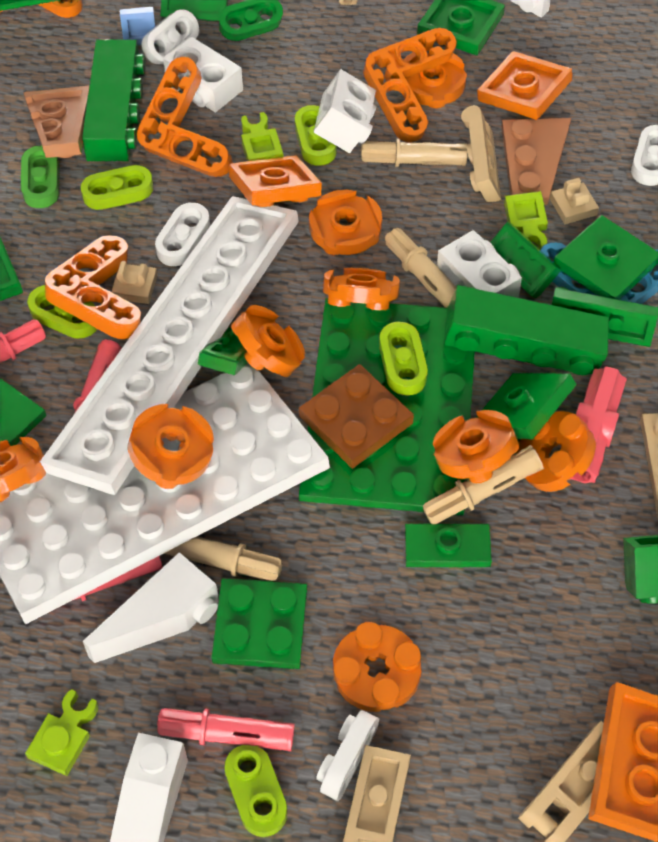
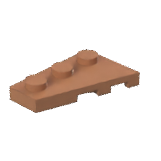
(59, 119)
(533, 153)

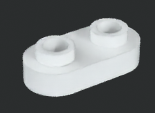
(168, 37)
(646, 157)
(178, 235)
(339, 769)

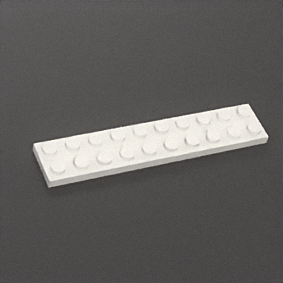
(166, 345)

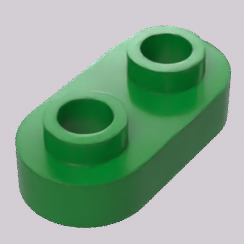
(248, 17)

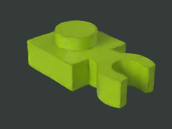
(260, 141)
(528, 215)
(62, 738)

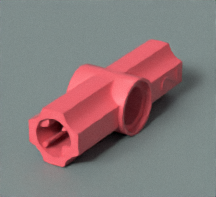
(600, 414)

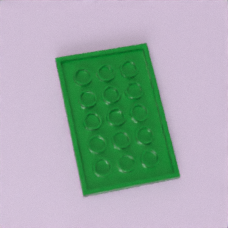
(404, 469)

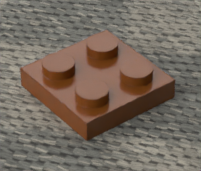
(356, 415)

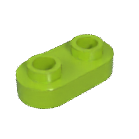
(309, 141)
(117, 187)
(56, 317)
(403, 361)
(256, 788)

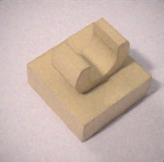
(574, 202)
(135, 282)

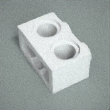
(220, 76)
(346, 112)
(477, 265)

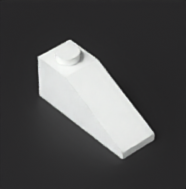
(160, 609)
(149, 790)

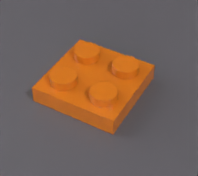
(524, 85)
(275, 180)

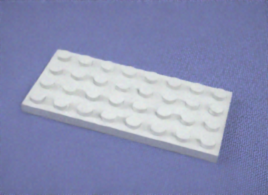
(74, 538)

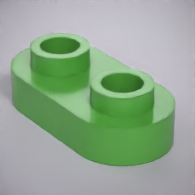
(39, 179)

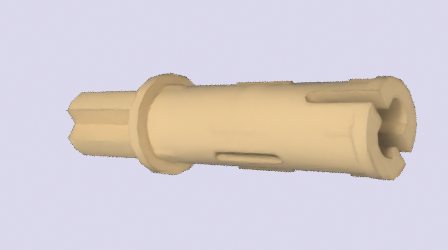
(414, 153)
(417, 262)
(469, 494)
(230, 558)

